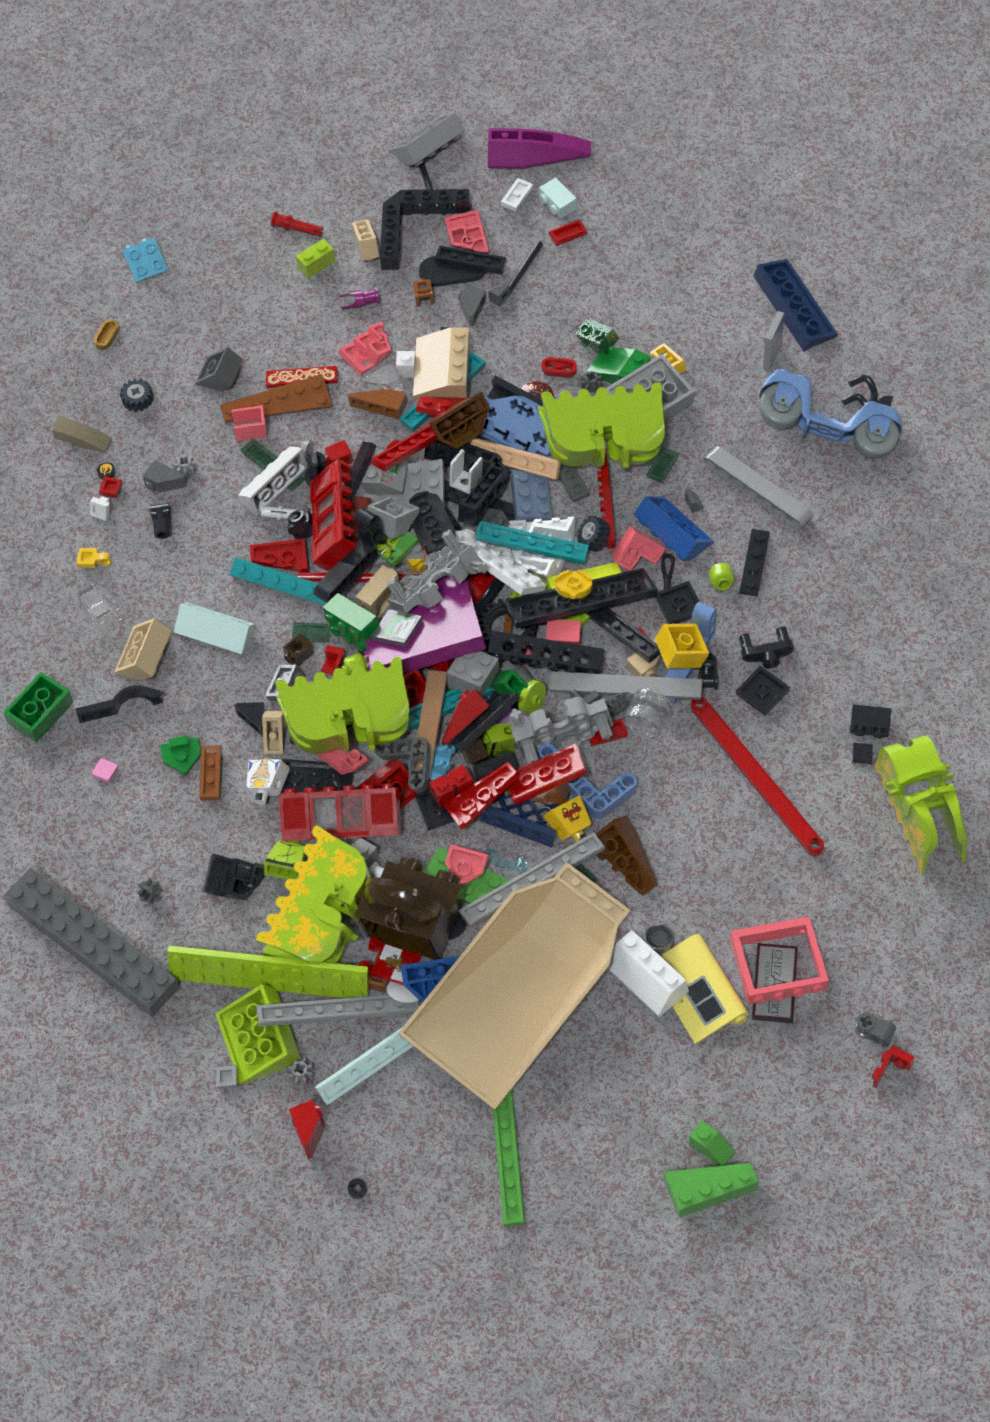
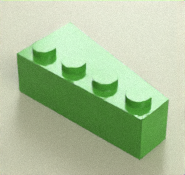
(705, 1187)

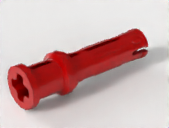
(288, 223)

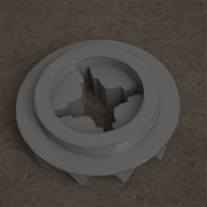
(619, 703)

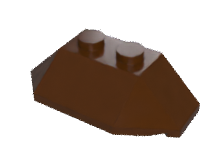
(461, 421)

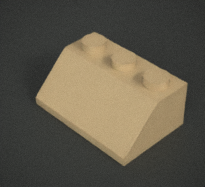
(143, 650)

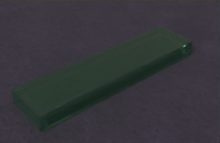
(263, 457)

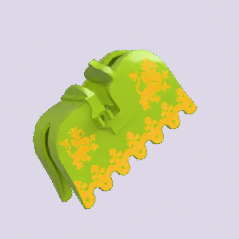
(912, 764)
(311, 914)

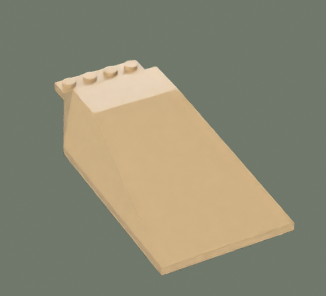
(517, 983)

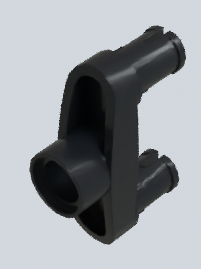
(767, 653)

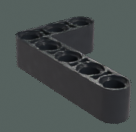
(357, 561)

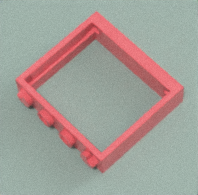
(771, 932)

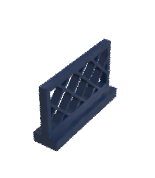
(518, 823)

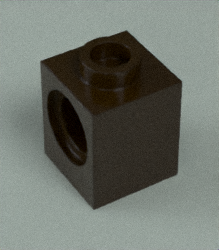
(300, 644)
(474, 752)

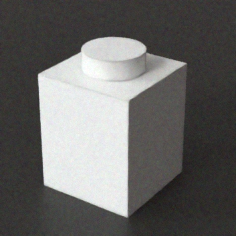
(406, 363)

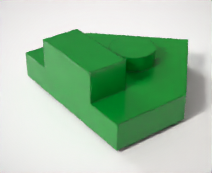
(181, 753)

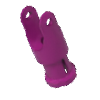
(362, 298)

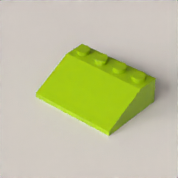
(254, 1048)

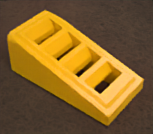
(678, 364)

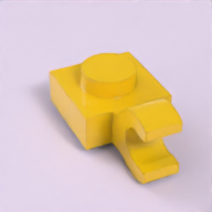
(91, 557)

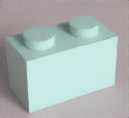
(557, 198)

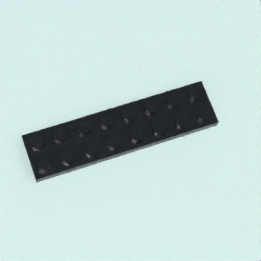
(605, 593)

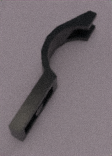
(111, 707)

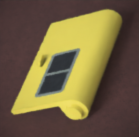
(710, 997)

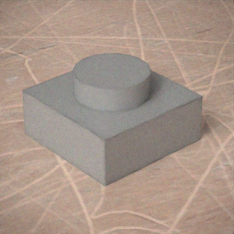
(227, 1077)

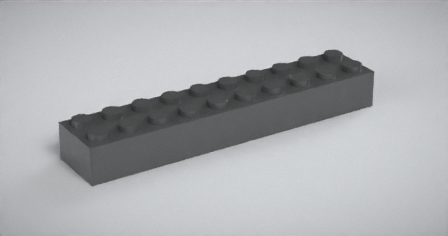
(91, 942)

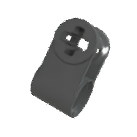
(877, 1029)

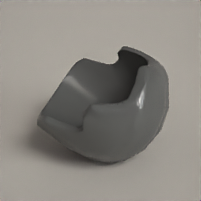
(659, 938)

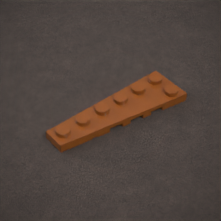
(289, 398)

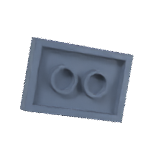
(530, 496)

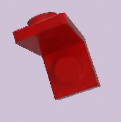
(900, 1059)

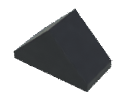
(251, 714)

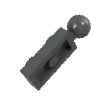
(573, 483)

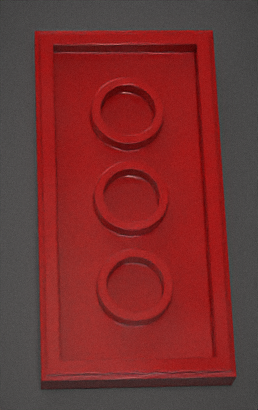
(547, 773)

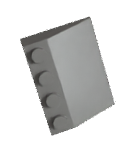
(675, 390)

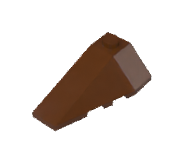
(626, 854)

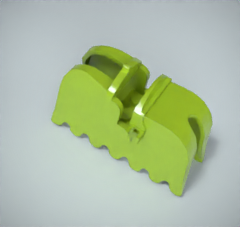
(582, 425)
(369, 701)

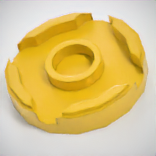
(573, 584)

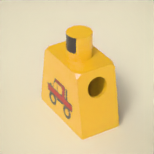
(569, 819)

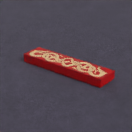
(278, 378)

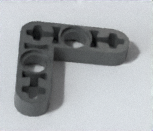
(414, 755)

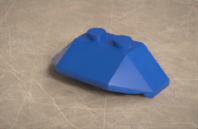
(424, 976)

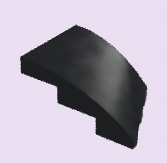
(232, 877)

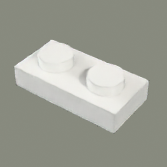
(517, 195)

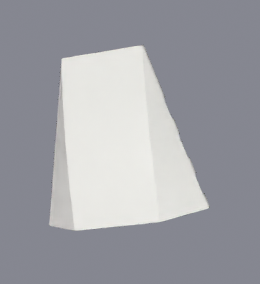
(539, 563)

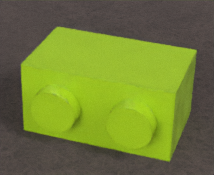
(315, 258)

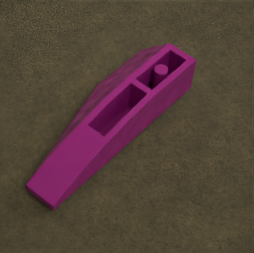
(532, 147)

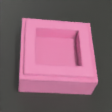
(105, 770)

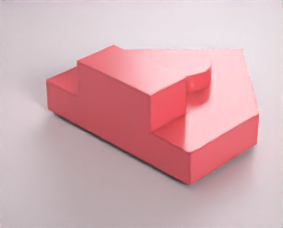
(466, 863)

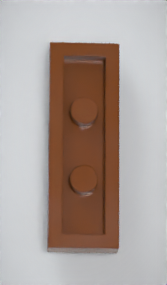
(210, 773)

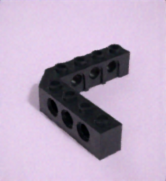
(411, 202)
(488, 487)

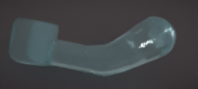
(519, 864)

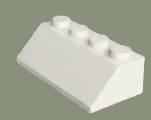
(273, 480)
(646, 974)

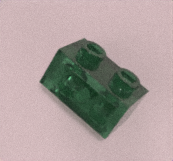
(596, 336)

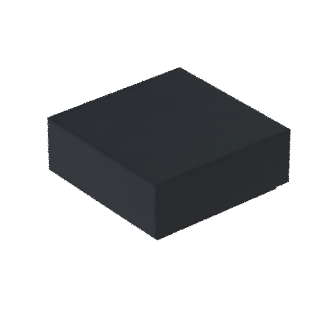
(862, 753)

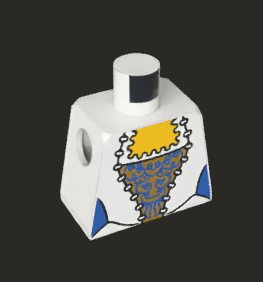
(266, 778)

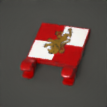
(389, 961)

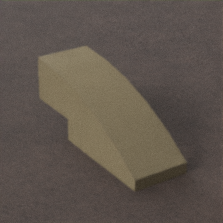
(80, 435)

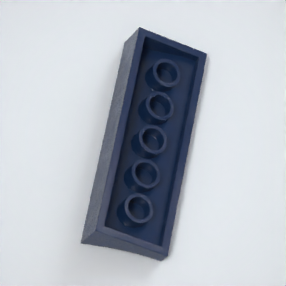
(792, 298)

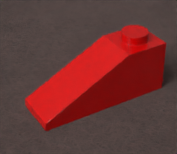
(465, 711)

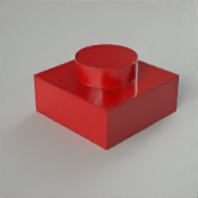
(110, 487)

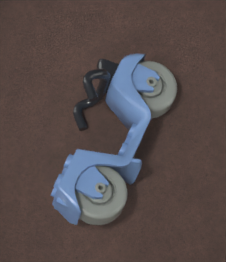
(873, 428)

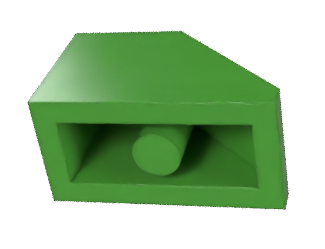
(710, 1144)

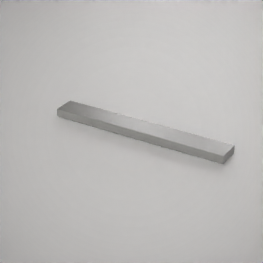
(614, 684)
(574, 855)
(332, 1010)

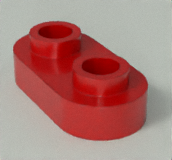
(559, 367)

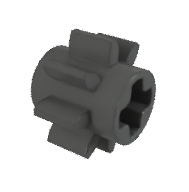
(591, 381)
(149, 891)

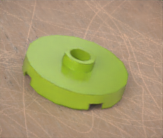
(532, 697)

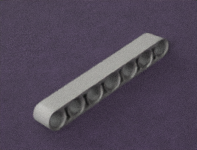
(759, 487)

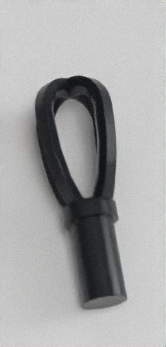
(667, 576)

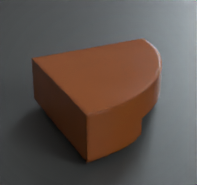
(507, 624)

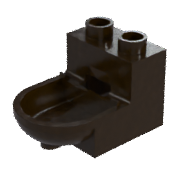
(411, 908)

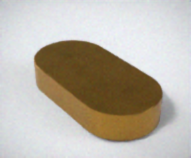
(106, 334)

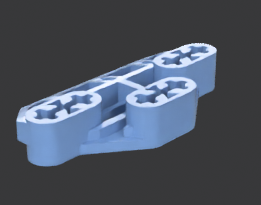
(517, 420)

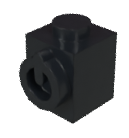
(300, 524)

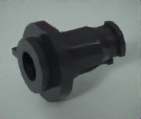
(314, 469)

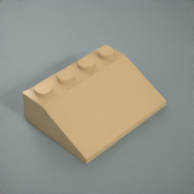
(442, 364)

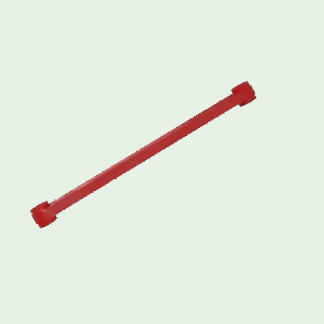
(757, 776)

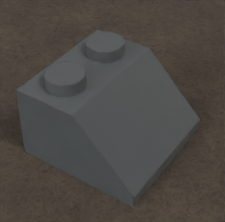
(220, 370)

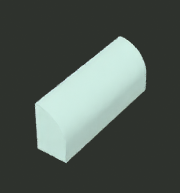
(214, 627)

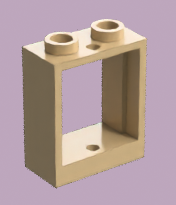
(375, 592)

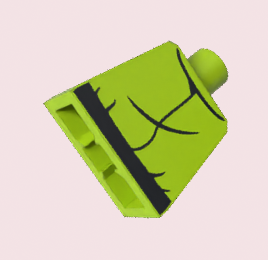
(498, 738)
(282, 859)

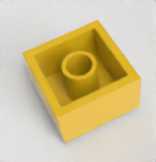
(681, 646)

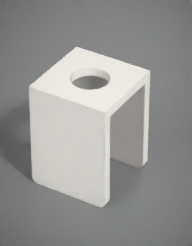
(457, 473)

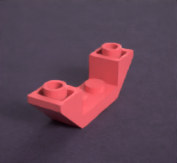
(343, 761)

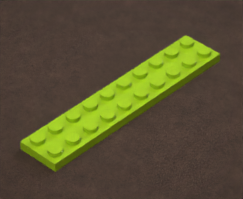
(277, 972)

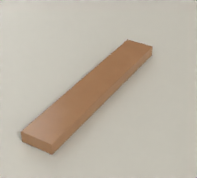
(431, 713)

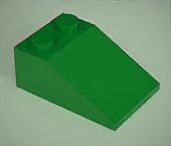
(618, 363)

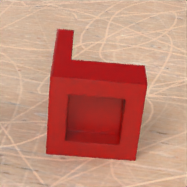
(334, 659)

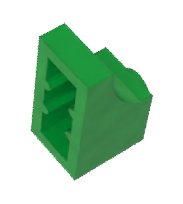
(509, 682)

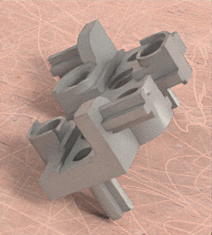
(453, 560)
(582, 722)

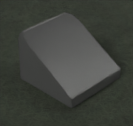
(499, 294)
(693, 501)

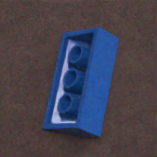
(672, 527)

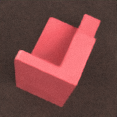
(633, 546)

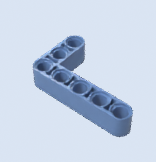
(705, 618)
(598, 798)

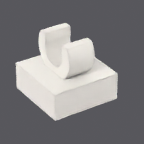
(100, 508)

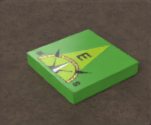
(397, 548)

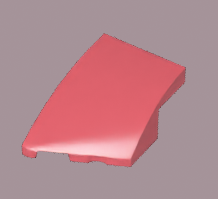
(467, 231)
(367, 346)

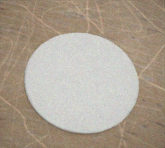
(400, 993)

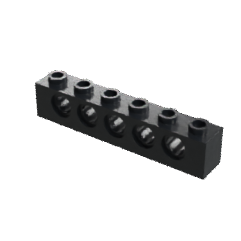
(554, 648)

